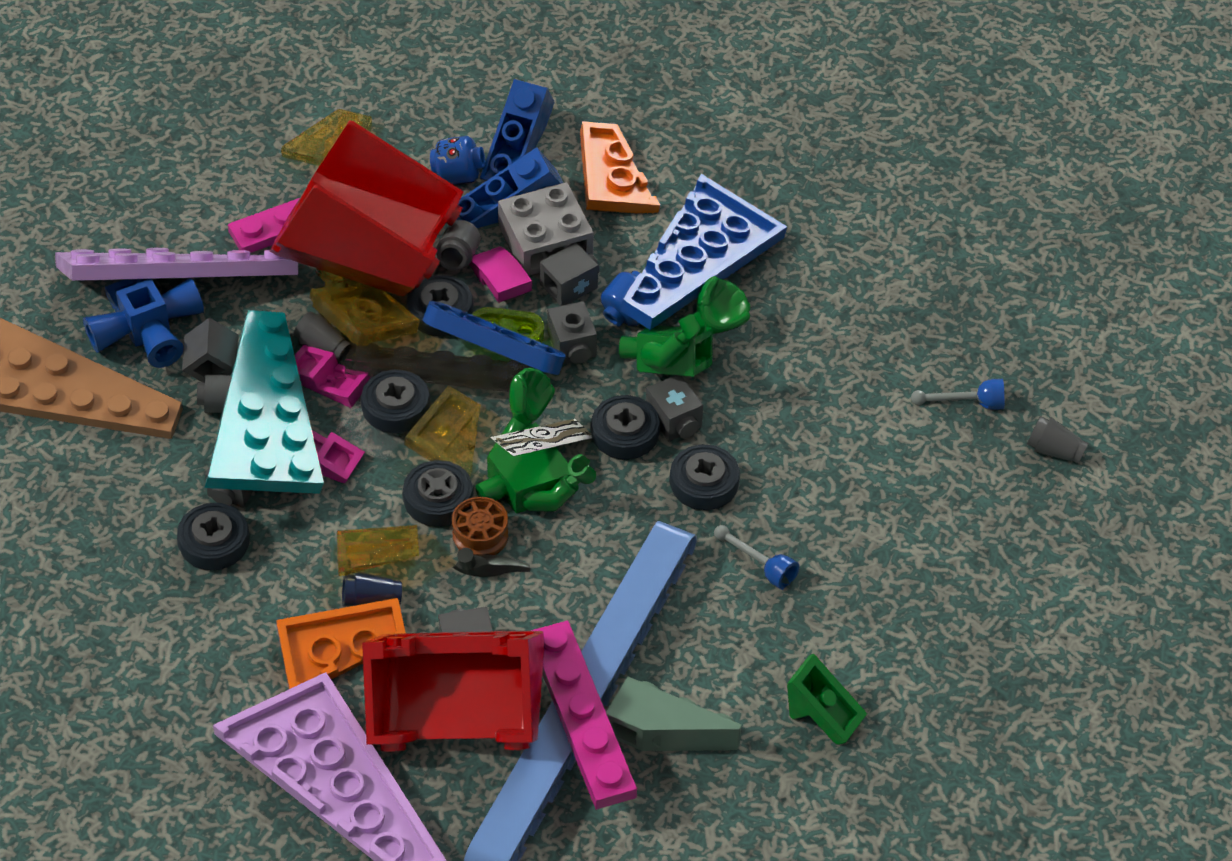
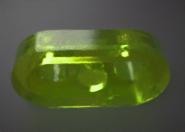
(514, 320)

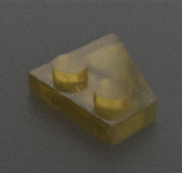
(317, 140)
(447, 430)
(375, 547)

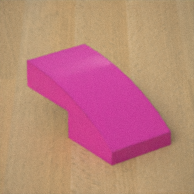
(501, 273)
(323, 374)
(336, 456)

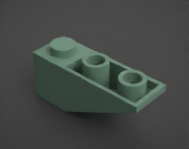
(662, 722)

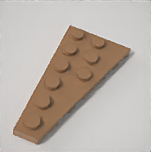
(66, 387)

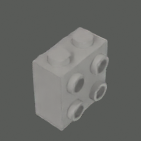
(543, 224)

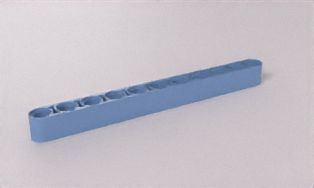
(607, 655)

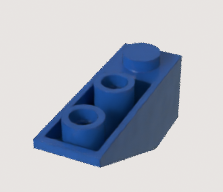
(519, 126)
(523, 176)

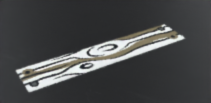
(542, 437)

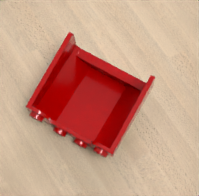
(370, 215)

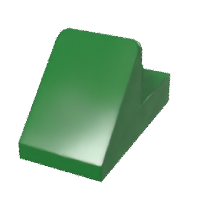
(822, 697)

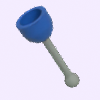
(989, 394)
(774, 567)

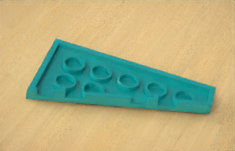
(265, 421)

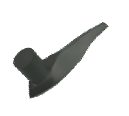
(487, 564)

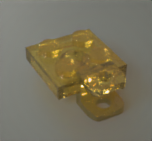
(361, 310)

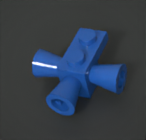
(144, 317)

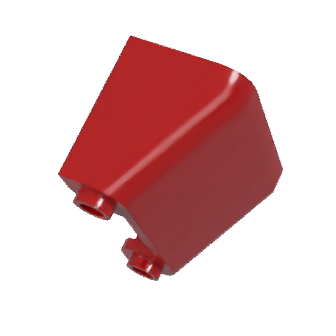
(453, 687)

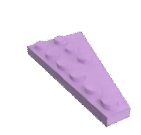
(161, 263)
(322, 759)

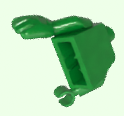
(689, 347)
(539, 478)

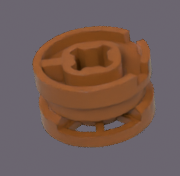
(482, 527)

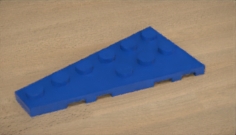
(704, 240)

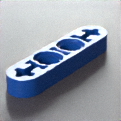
(494, 337)

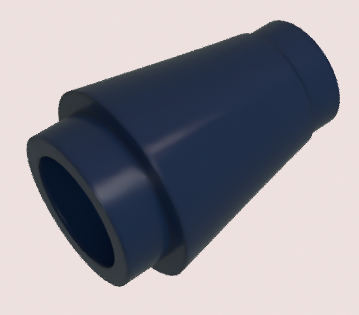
(369, 588)

